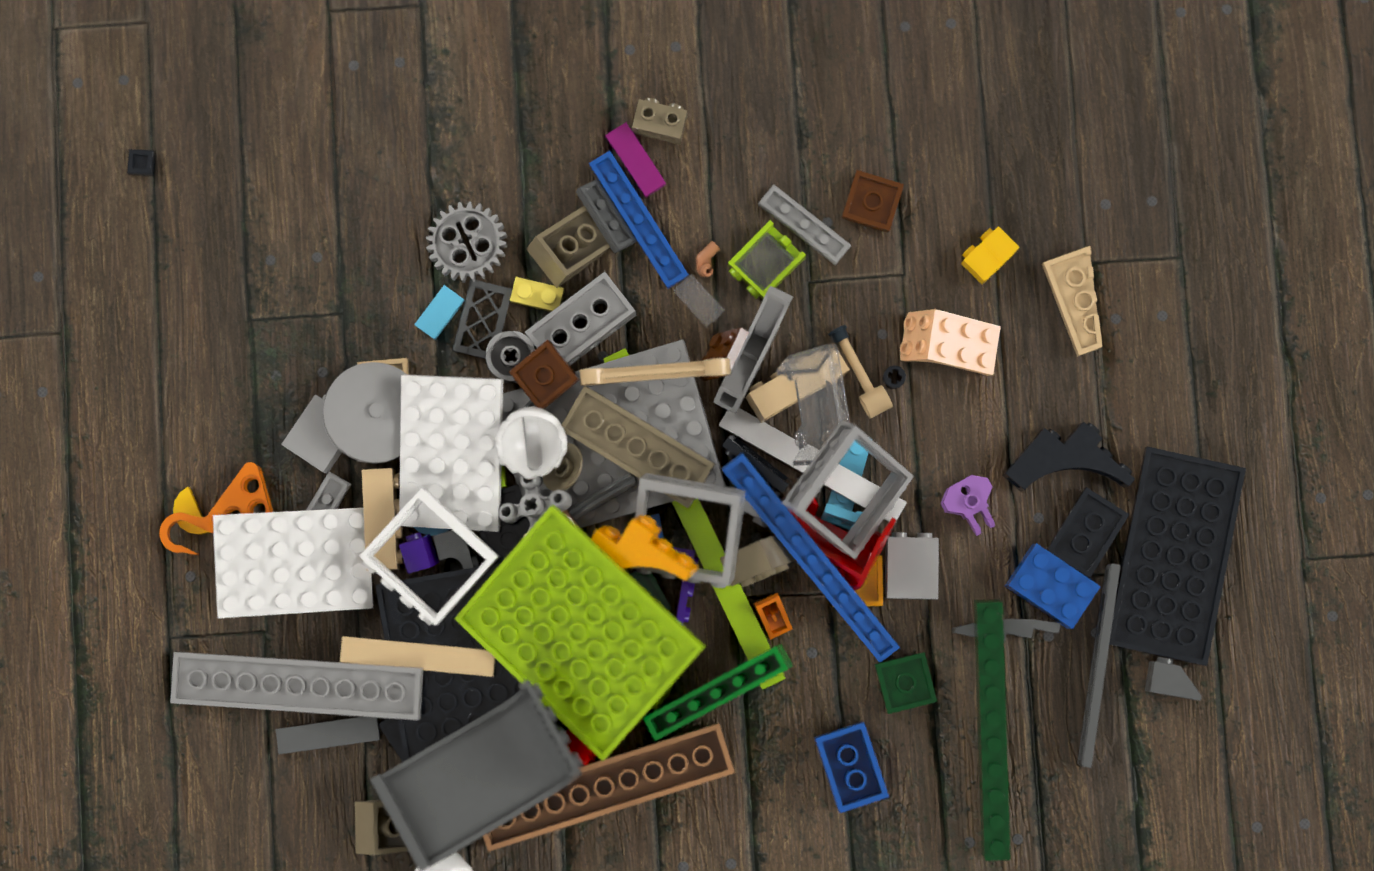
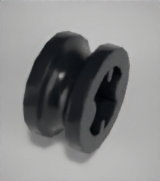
(887, 381)

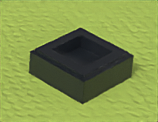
(141, 162)

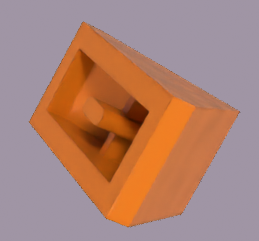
(773, 616)

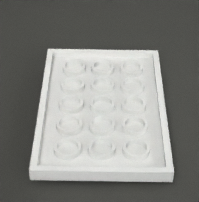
(451, 448)
(290, 562)

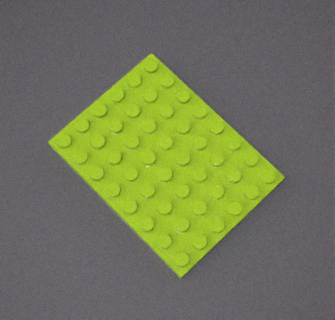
(579, 631)

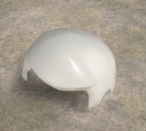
(531, 442)

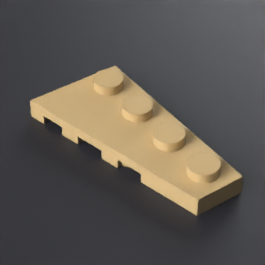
(1074, 292)

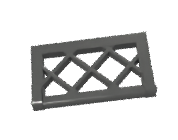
(502, 312)

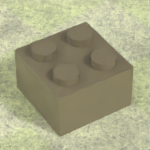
(760, 561)

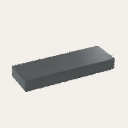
(606, 216)

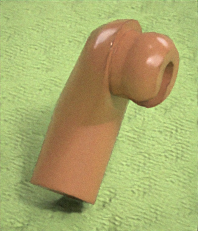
(703, 260)

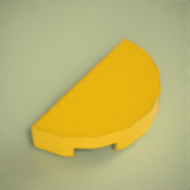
(187, 504)

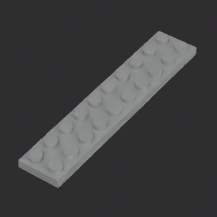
(297, 685)

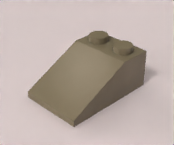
(568, 246)

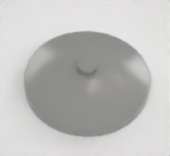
(365, 412)

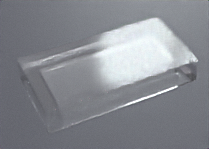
(699, 301)

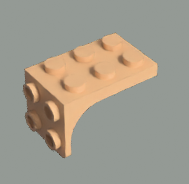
(950, 341)

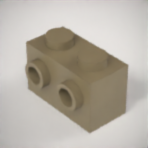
(659, 120)

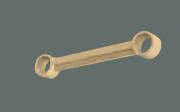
(603, 376)

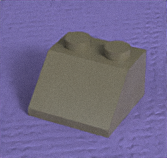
(375, 830)

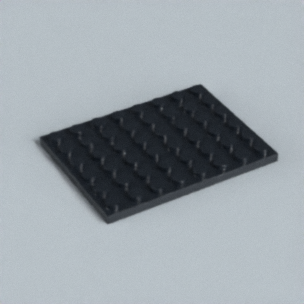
(447, 698)

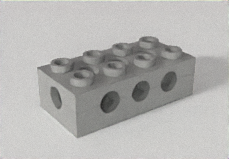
(582, 306)

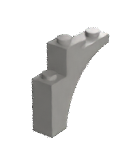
(754, 349)

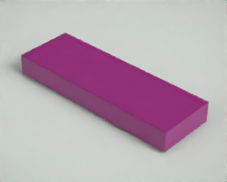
(635, 160)

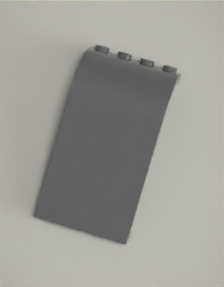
(478, 777)

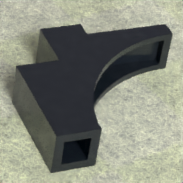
(1078, 452)

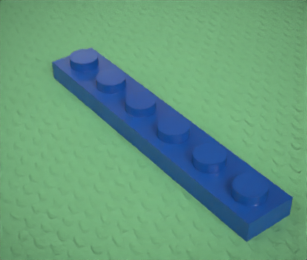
(638, 219)

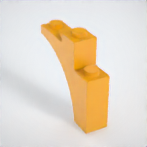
(642, 548)

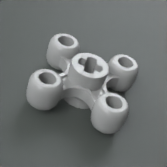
(533, 497)

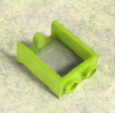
(765, 261)

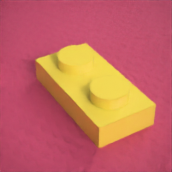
(536, 294)

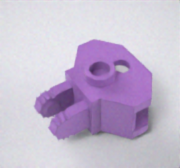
(967, 505)

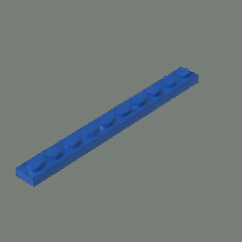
(810, 557)

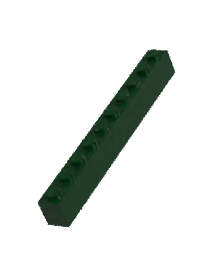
(992, 729)

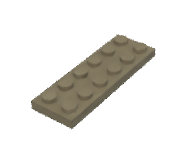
(632, 442)

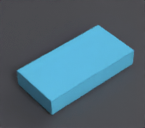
(439, 312)

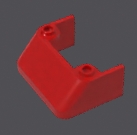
(853, 570)

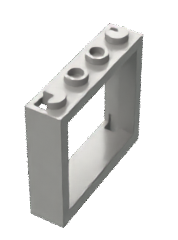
(821, 469)
(700, 491)

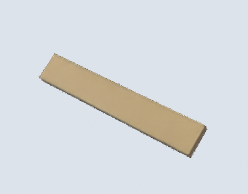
(425, 656)

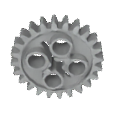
(446, 251)

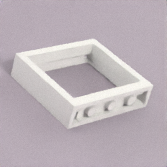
(392, 582)

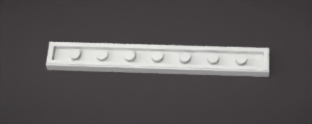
(784, 449)

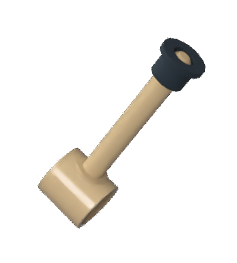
(874, 399)

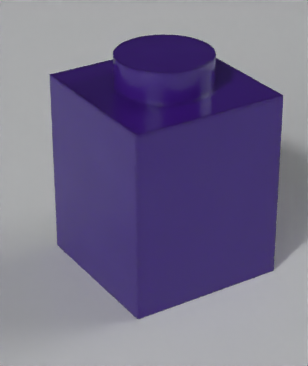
(418, 552)

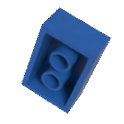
(1052, 586)
(851, 767)

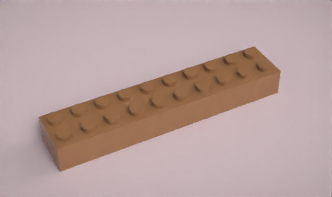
(623, 782)

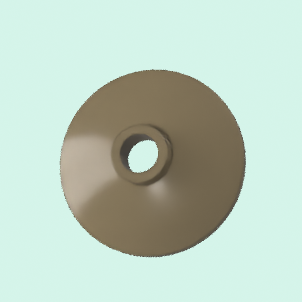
(567, 472)

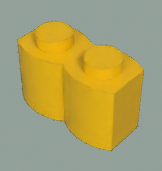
(989, 254)

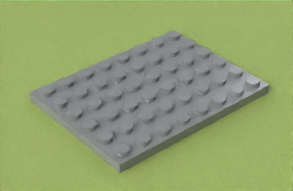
(665, 403)

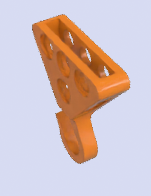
(233, 499)

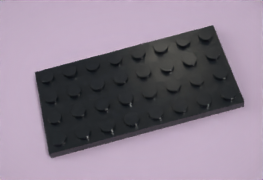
(1176, 555)

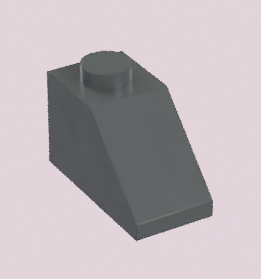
(1170, 680)

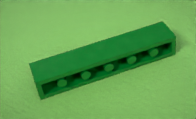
(718, 692)

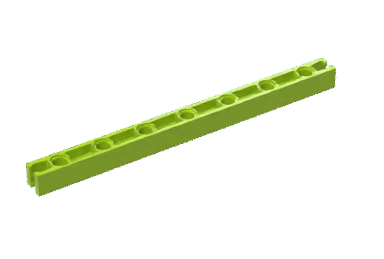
(709, 553)

